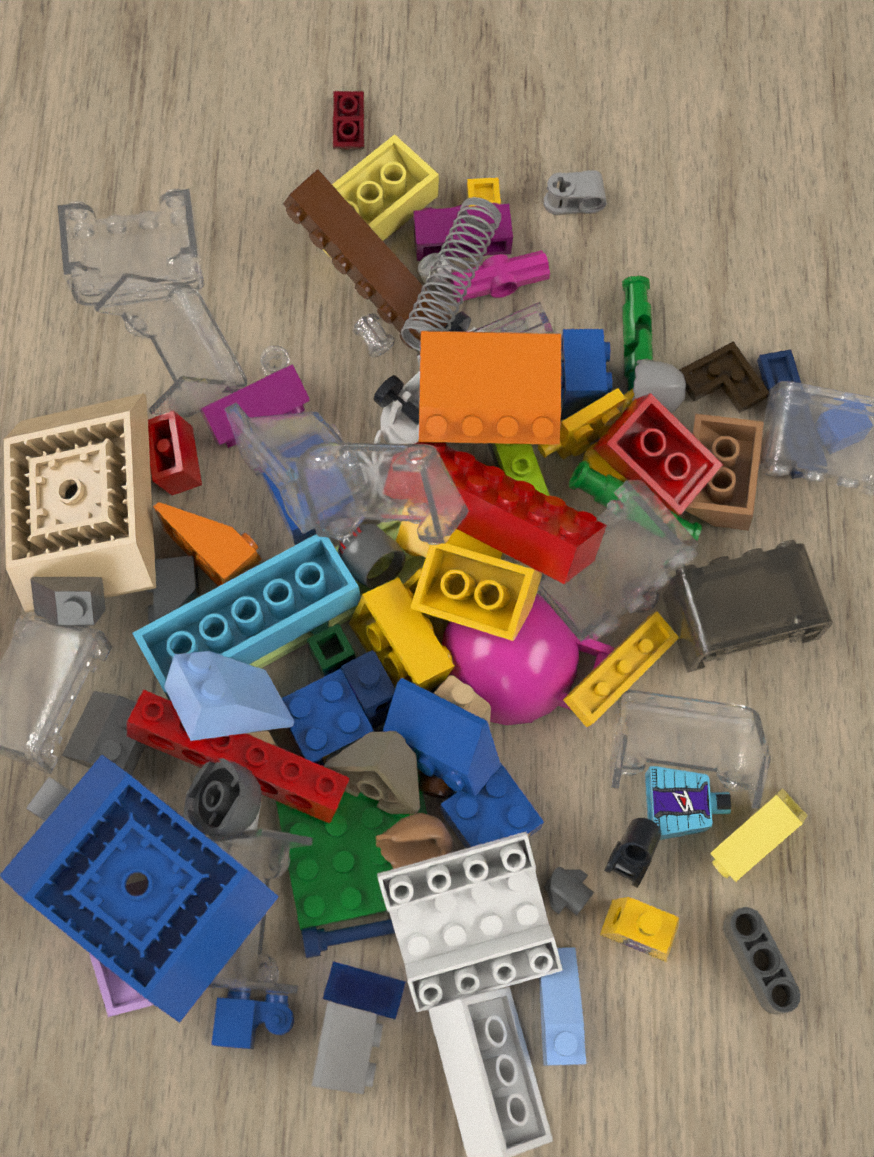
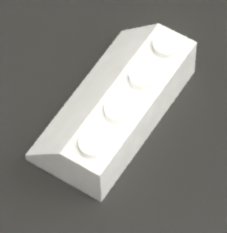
(490, 1075)

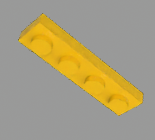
(621, 669)

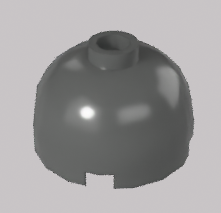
(224, 798)

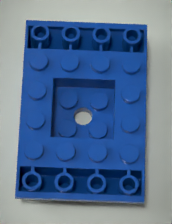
(173, 934)

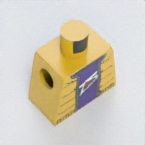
(640, 927)

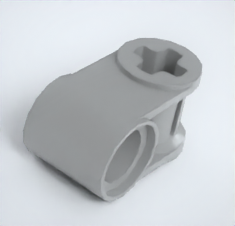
(579, 191)

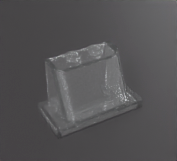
(273, 446)

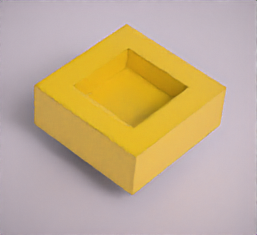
(484, 188)

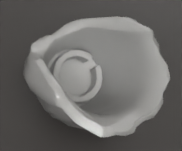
(660, 380)

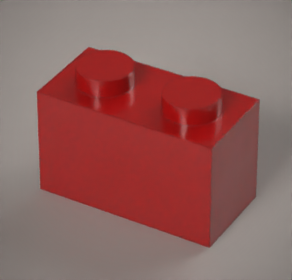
(173, 453)

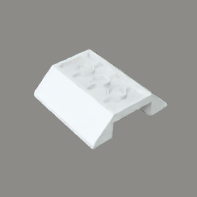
(470, 921)

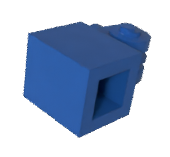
(239, 1017)

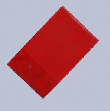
(660, 451)

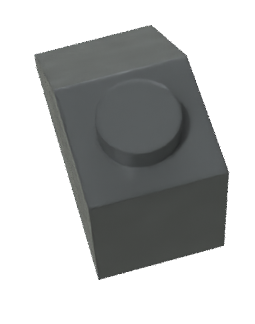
(69, 599)

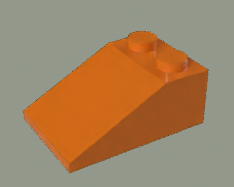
(215, 546)

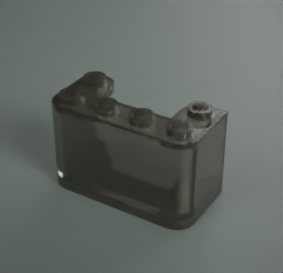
(745, 603)

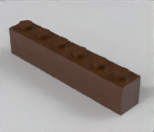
(358, 252)

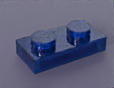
(364, 990)

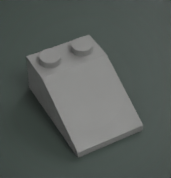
(346, 1049)

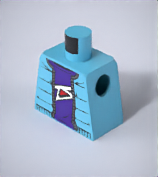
(682, 801)

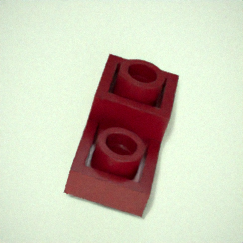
(348, 119)

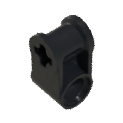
(635, 850)

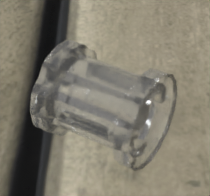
(373, 335)

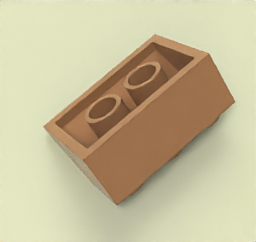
(731, 492)

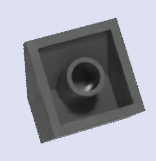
(103, 732)

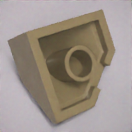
(382, 770)

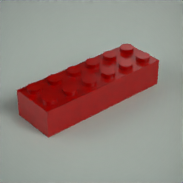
(521, 519)

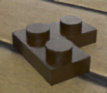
(727, 370)

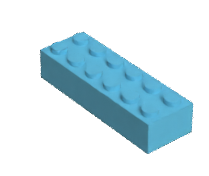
(255, 609)

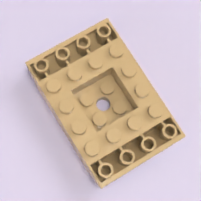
(108, 520)

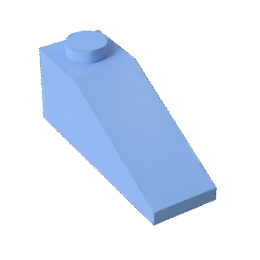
(562, 1014)

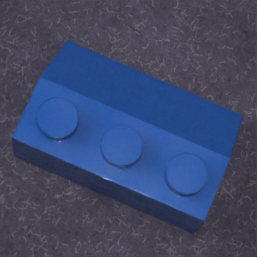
(443, 737)

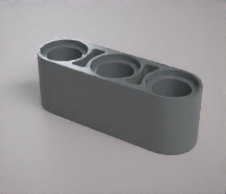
(777, 972)

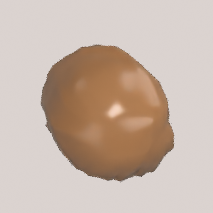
(414, 840)

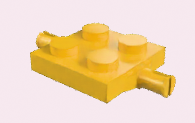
(588, 424)

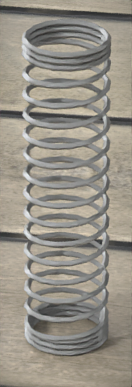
(471, 222)

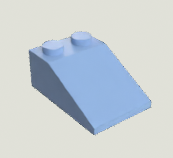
(223, 696)

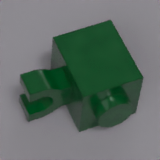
(329, 648)

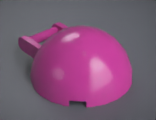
(523, 675)

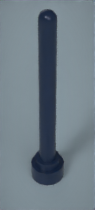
(318, 940)

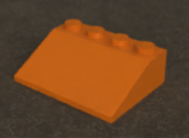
(490, 387)

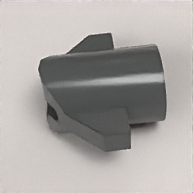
(567, 890)

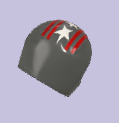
(364, 549)

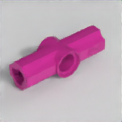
(503, 275)

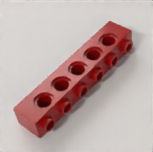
(278, 771)

